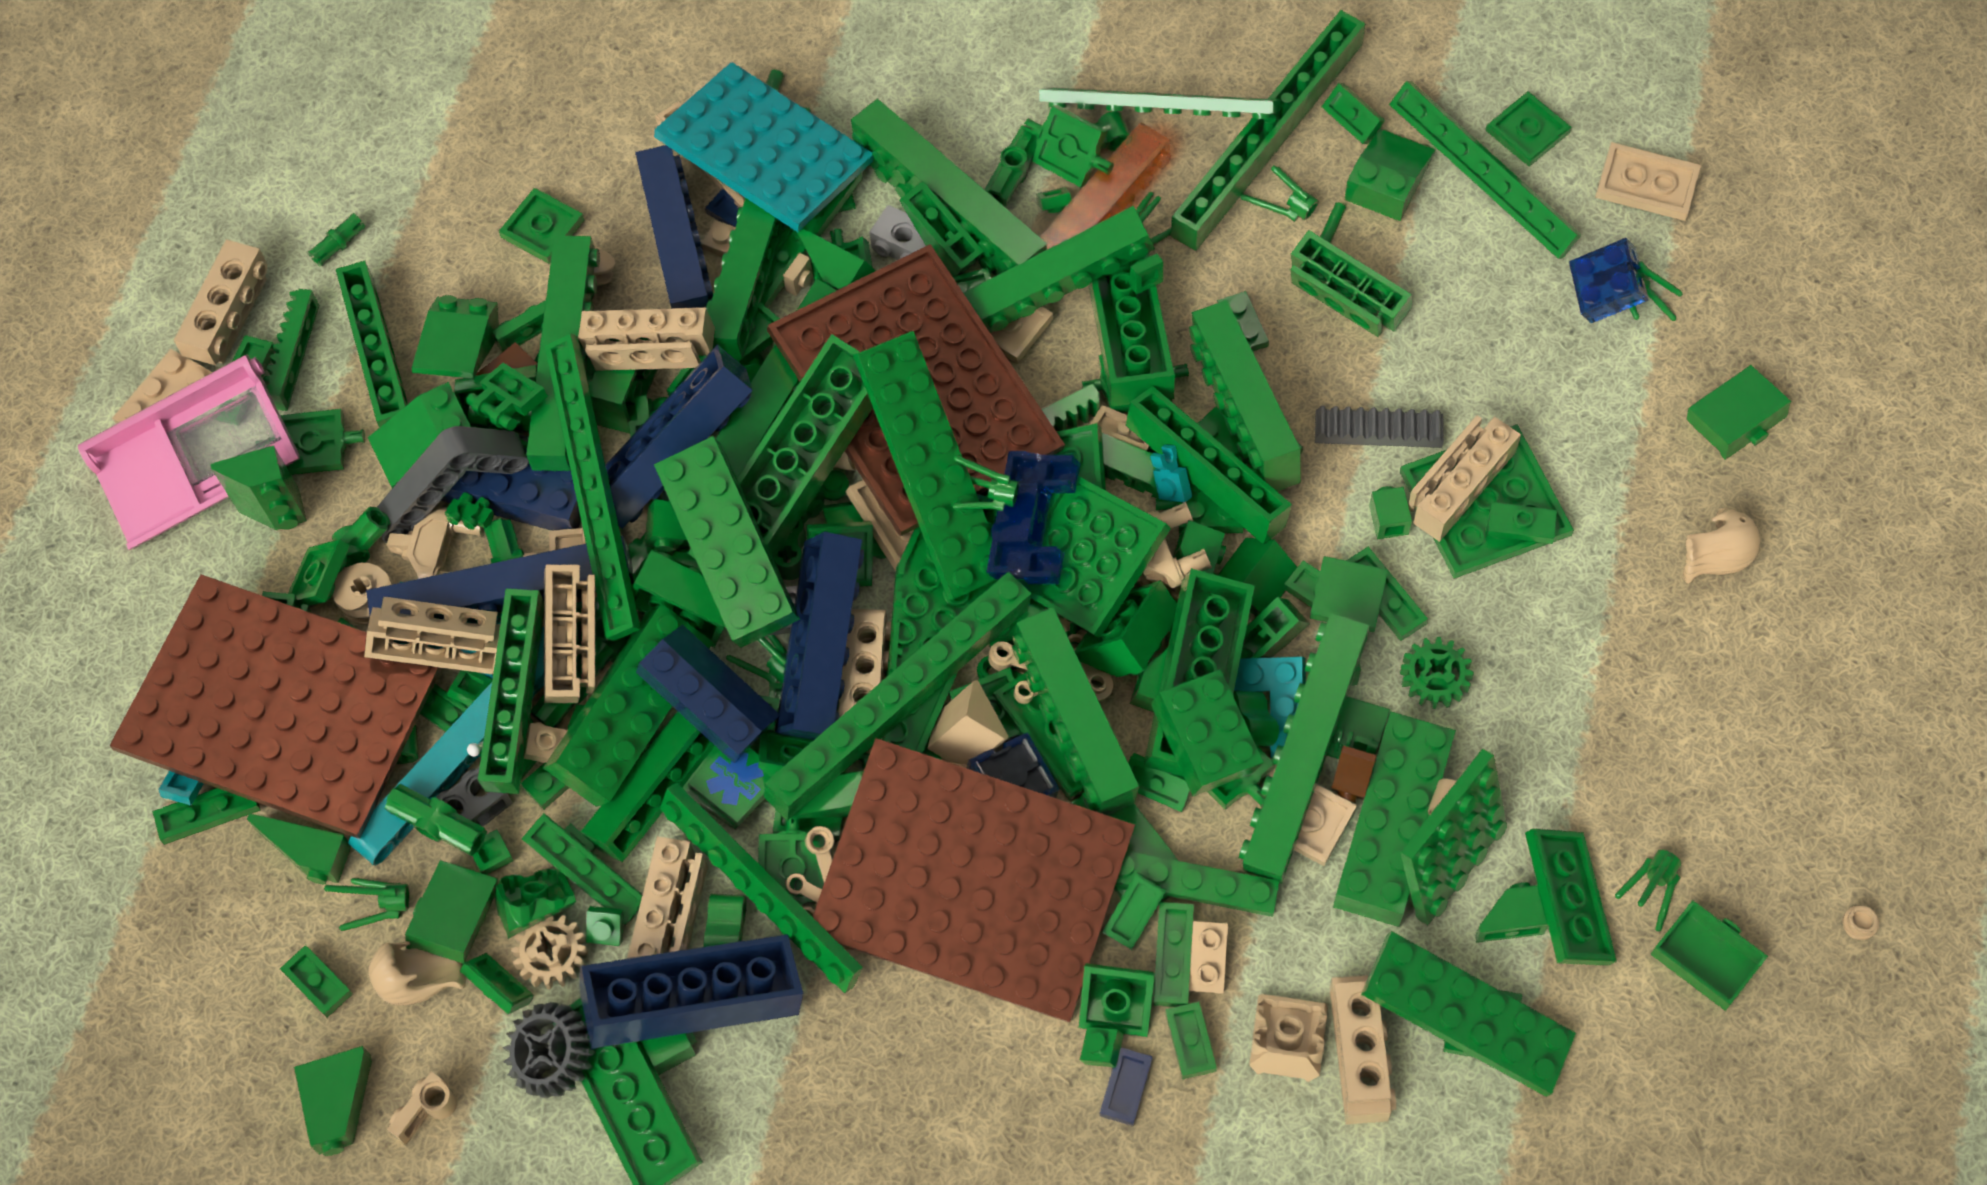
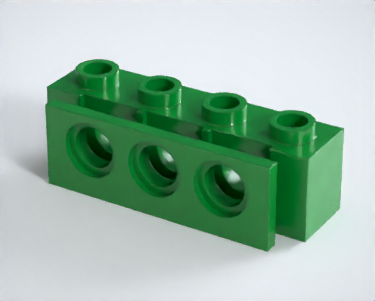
(1348, 285)

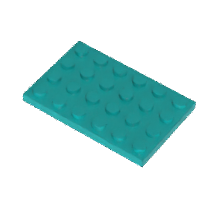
(764, 146)

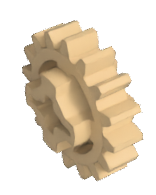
(562, 947)

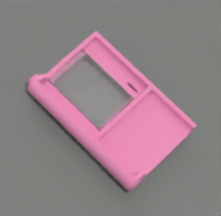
(161, 457)

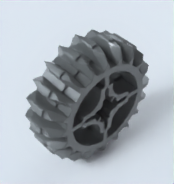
(536, 1052)

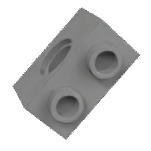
(891, 229)

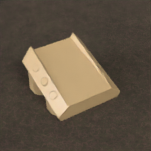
(1288, 1037)

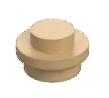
(1860, 922)

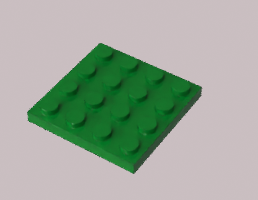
(1518, 483)
(1104, 554)
(1454, 838)

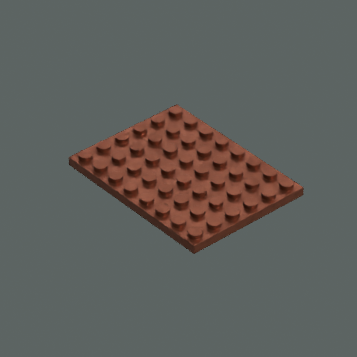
(973, 377)
(275, 707)
(972, 879)

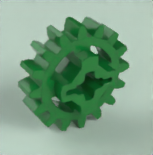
(1436, 686)

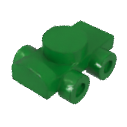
(470, 514)

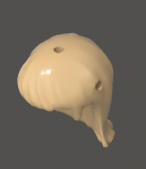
(1725, 549)
(411, 975)

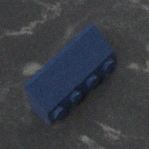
(707, 692)

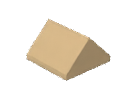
(966, 727)

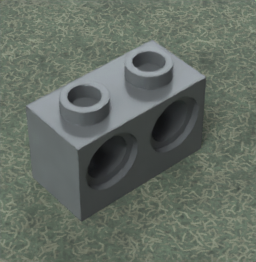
(477, 809)

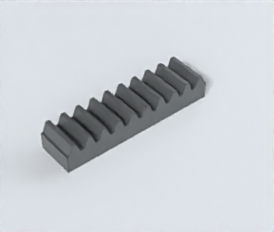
(1378, 427)

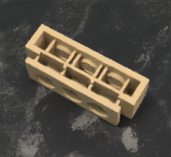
(222, 303)
(656, 324)
(1462, 485)
(423, 629)
(560, 634)
(873, 657)
(662, 897)
(1361, 1101)

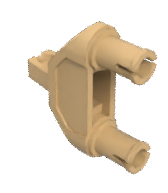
(429, 543)
(1162, 564)

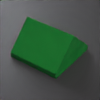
(1262, 566)
(1116, 999)

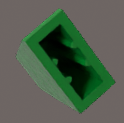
(333, 1098)

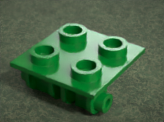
(1359, 727)

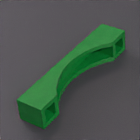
(1191, 540)

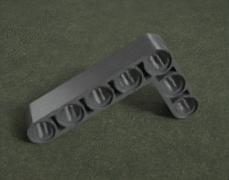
(442, 465)

